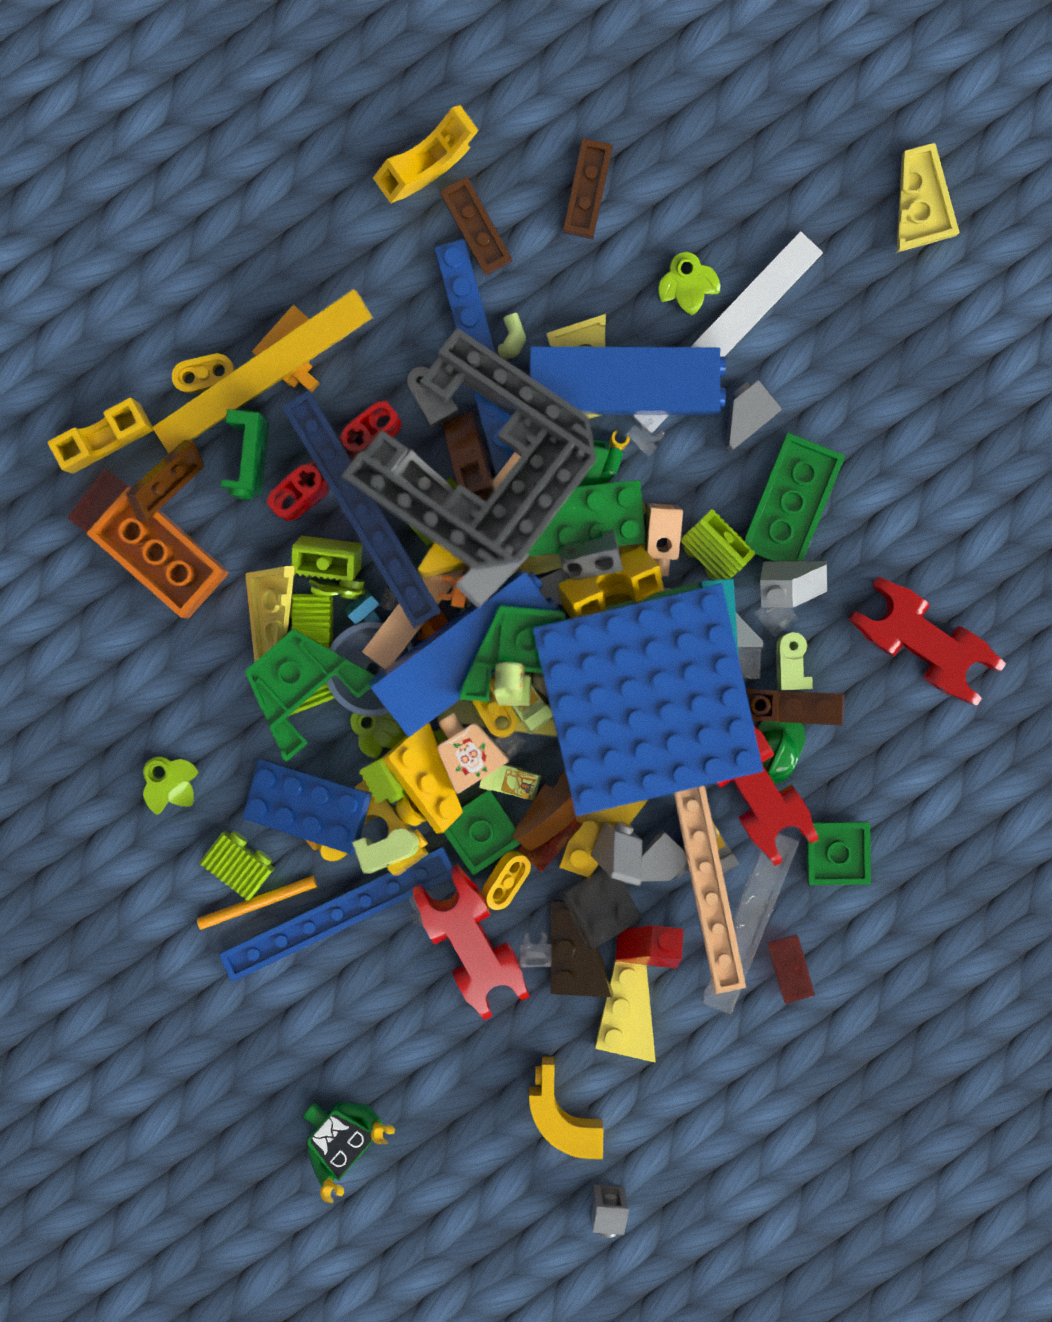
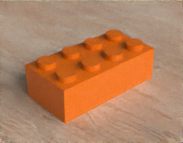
(159, 556)

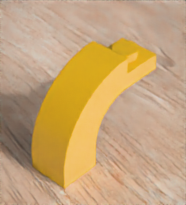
(428, 160)
(565, 1132)

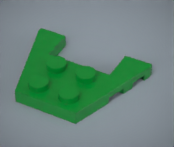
(506, 641)
(292, 674)

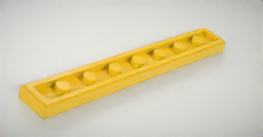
(264, 370)

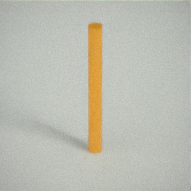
(256, 902)

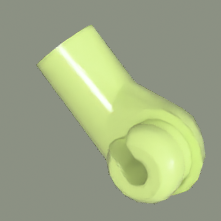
(515, 340)

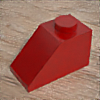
(650, 946)

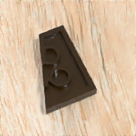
(574, 966)

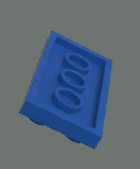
(307, 806)

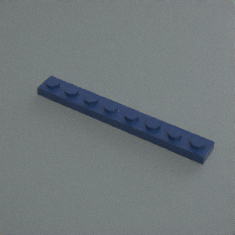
(361, 510)

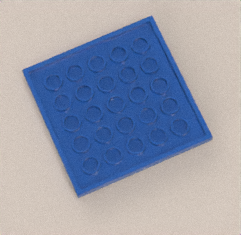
(648, 699)

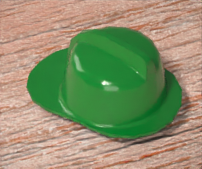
(786, 743)

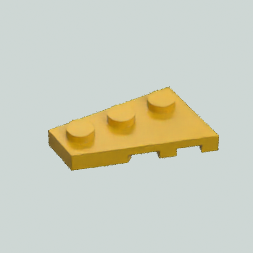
(424, 778)
(578, 850)

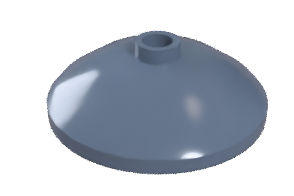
(350, 646)

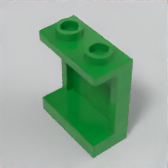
(253, 453)

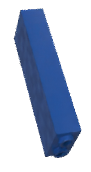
(633, 379)
(433, 672)

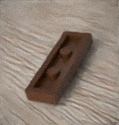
(587, 188)
(475, 226)
(165, 480)

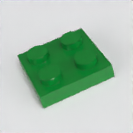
(482, 832)
(840, 854)

